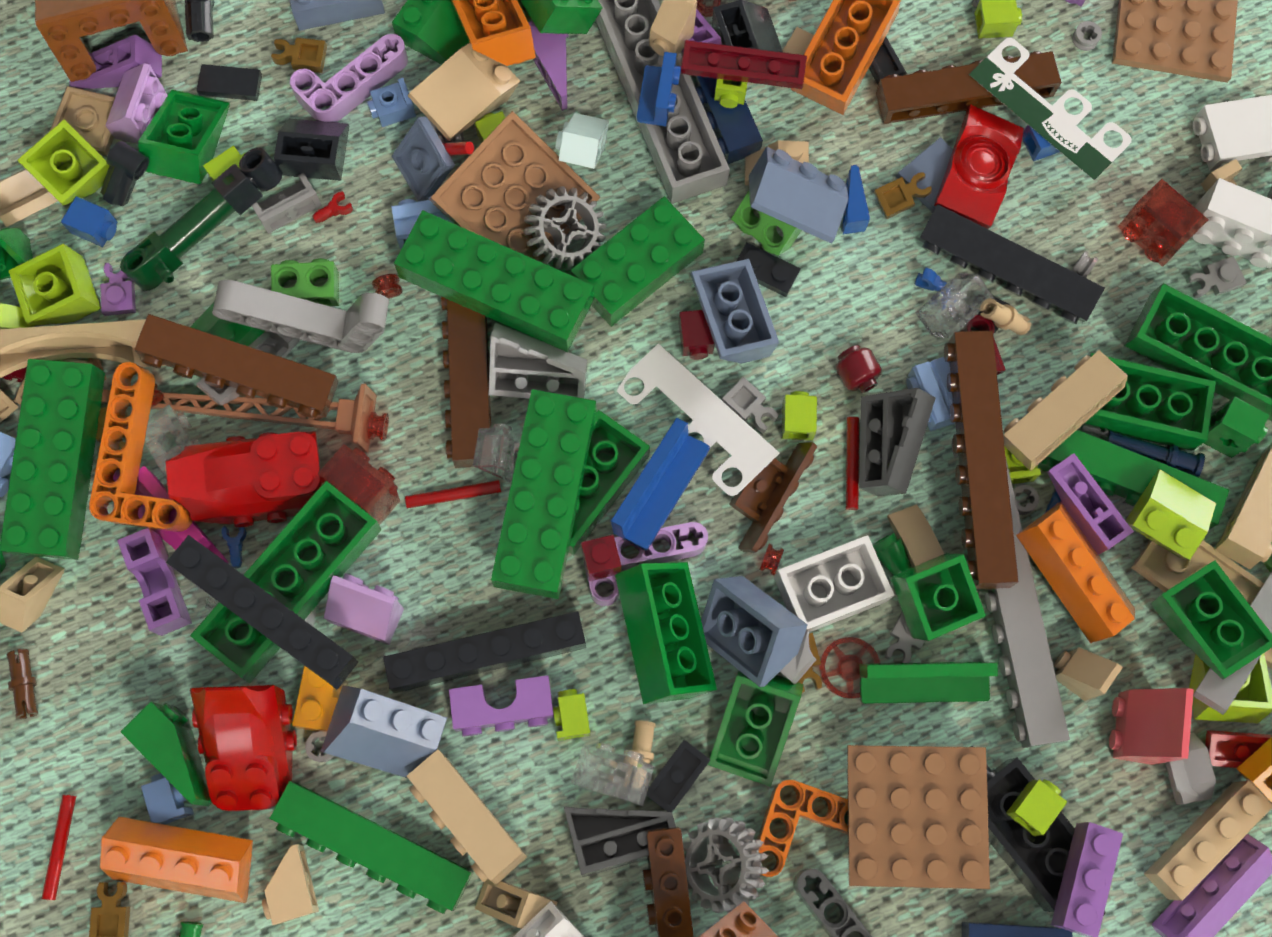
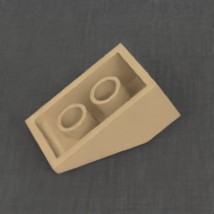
(463, 91)

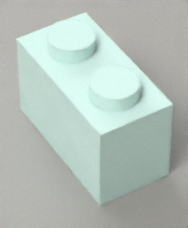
(582, 140)

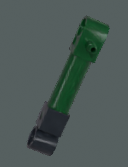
(234, 191)

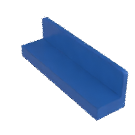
(659, 486)

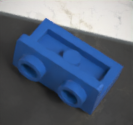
(656, 91)

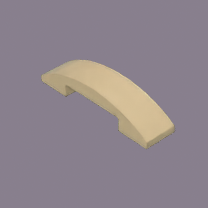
(915, 534)

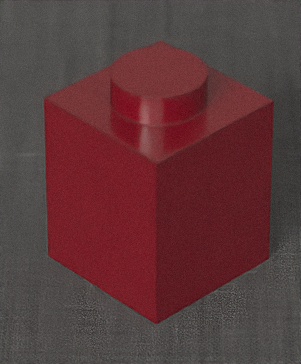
(695, 335)
(601, 557)

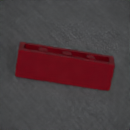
(743, 64)

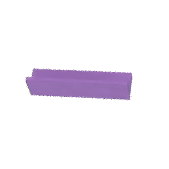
(1219, 893)

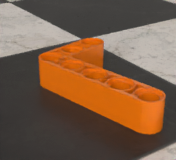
(129, 457)
(790, 815)

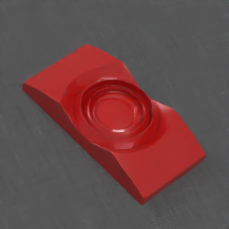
(980, 166)

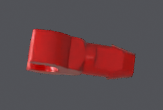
(333, 209)

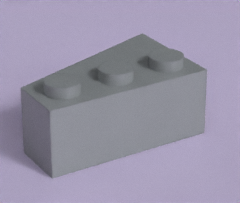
(526, 364)

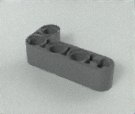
(847, 920)

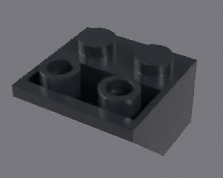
(745, 26)
(312, 148)

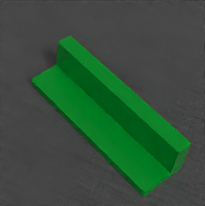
(926, 682)

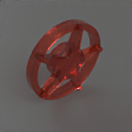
(847, 666)

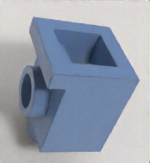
(391, 103)
(164, 801)

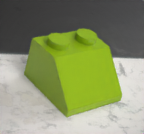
(65, 164)
(54, 287)
(1172, 515)
(1249, 705)

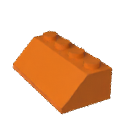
(497, 29)
(1077, 574)
(177, 859)

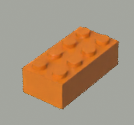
(845, 49)

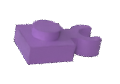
(118, 294)

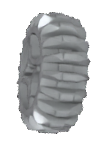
(572, 205)
(713, 839)

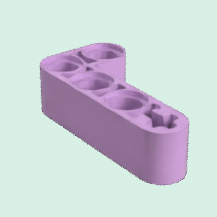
(385, 56)
(652, 556)

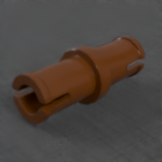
(22, 684)

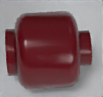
(858, 369)

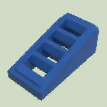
(856, 212)

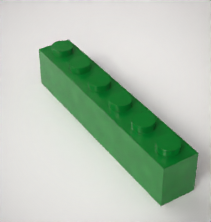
(1127, 472)
(372, 846)

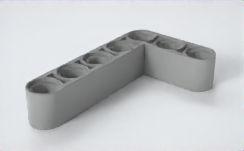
(302, 319)

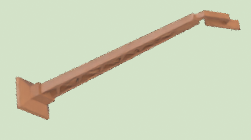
(350, 420)

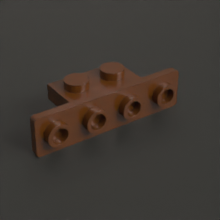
(767, 493)
(668, 884)

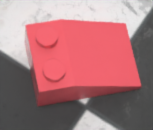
(1152, 725)

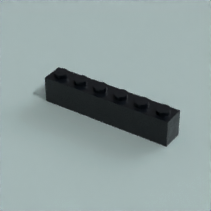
(1011, 264)
(262, 612)
(484, 652)

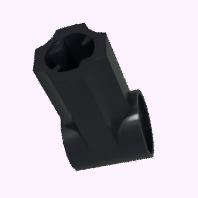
(199, 20)
(125, 169)

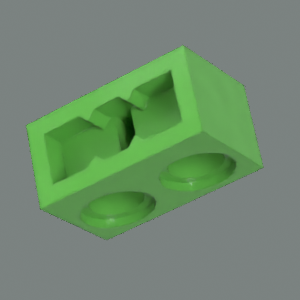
(764, 228)
(306, 276)

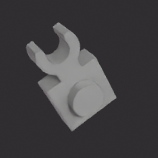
(1220, 276)
(747, 402)
(904, 641)

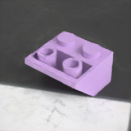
(135, 103)
(362, 609)

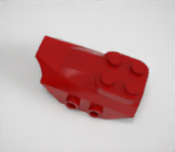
(246, 478)
(244, 744)

